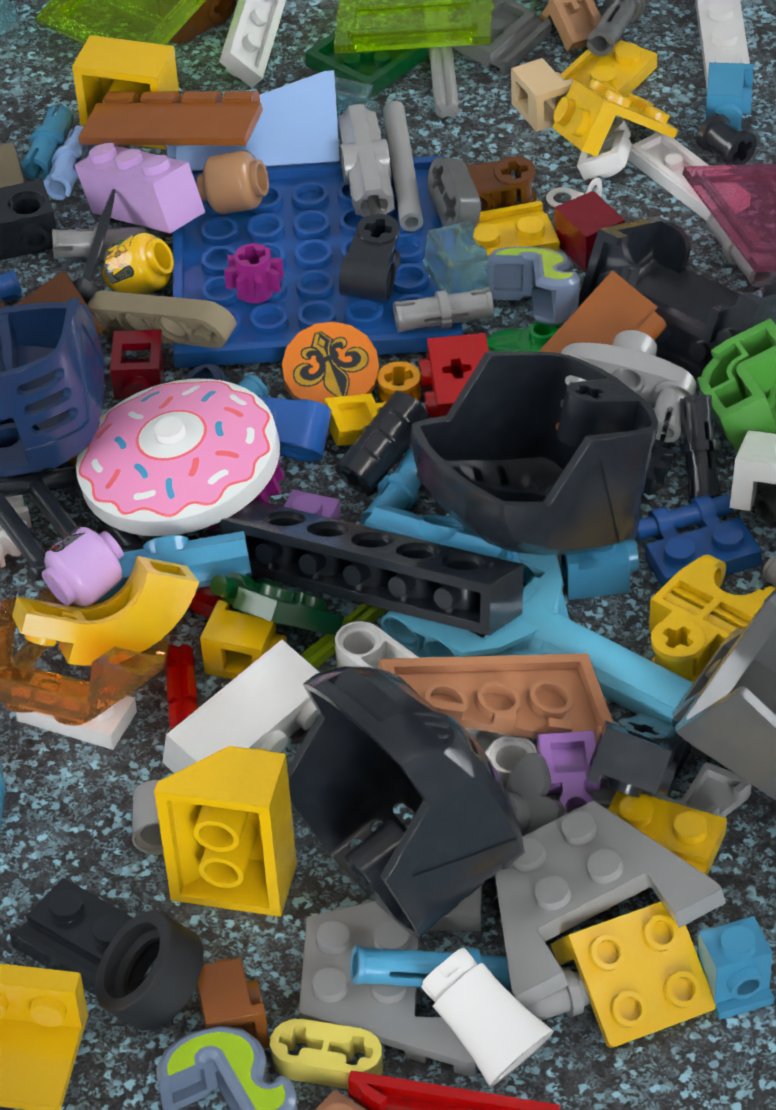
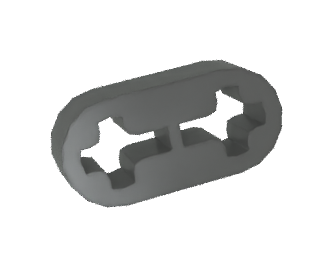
(453, 192)

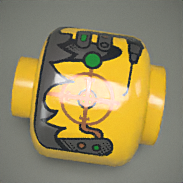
(138, 264)

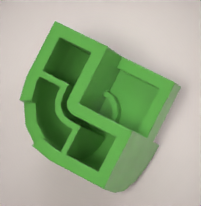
(743, 383)

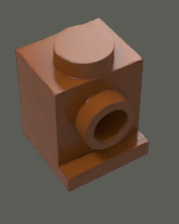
(231, 1000)

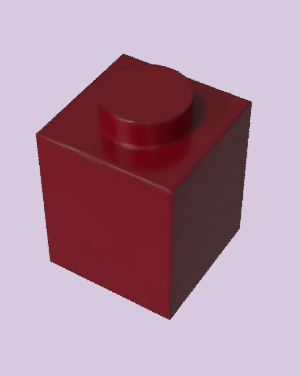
(579, 223)

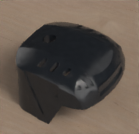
(561, 487)
(389, 747)

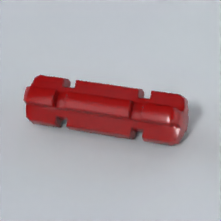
(180, 684)

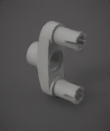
(635, 363)

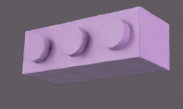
(148, 187)

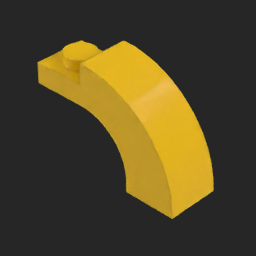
(130, 619)

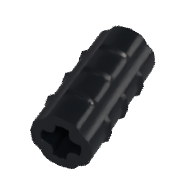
(380, 443)

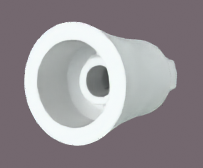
(484, 1016)

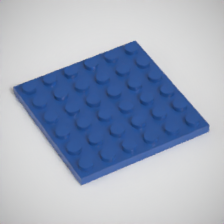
(311, 227)

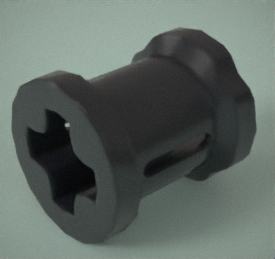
(725, 140)

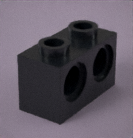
(25, 219)

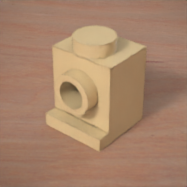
(537, 92)

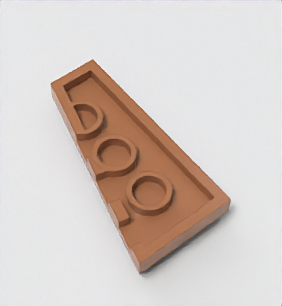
(510, 691)

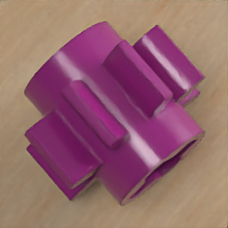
(253, 273)

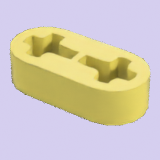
(326, 1052)

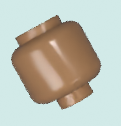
(233, 182)

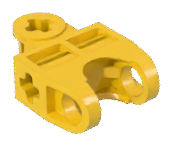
(695, 616)

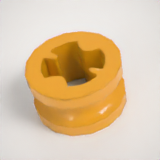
(395, 374)

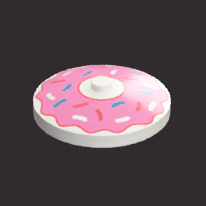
(179, 457)

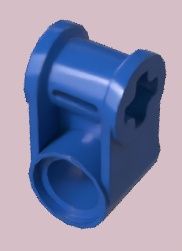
(300, 427)

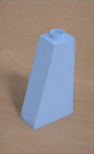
(293, 128)

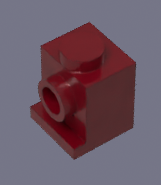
(136, 375)

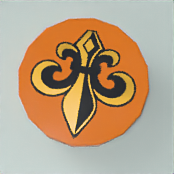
(329, 362)

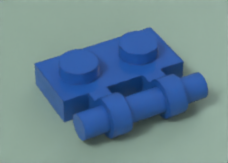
(724, 540)

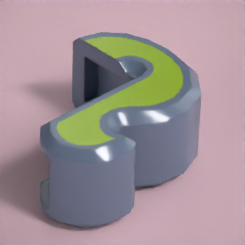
(537, 275)
(222, 1060)

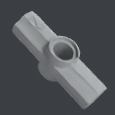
(365, 161)

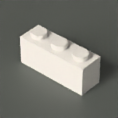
(250, 712)

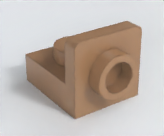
(572, 20)

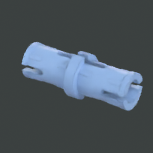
(63, 172)

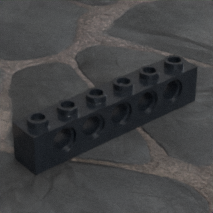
(380, 567)

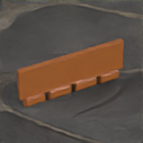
(173, 119)
(605, 313)

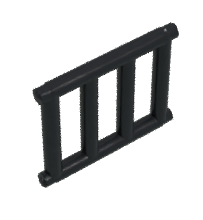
(39, 487)

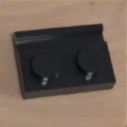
(69, 931)

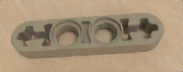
(181, 319)

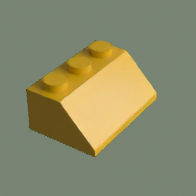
(229, 831)

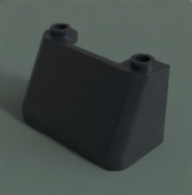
(696, 311)

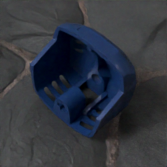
(48, 384)

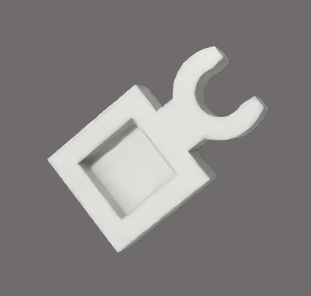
(612, 155)

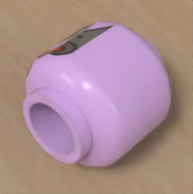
(83, 567)

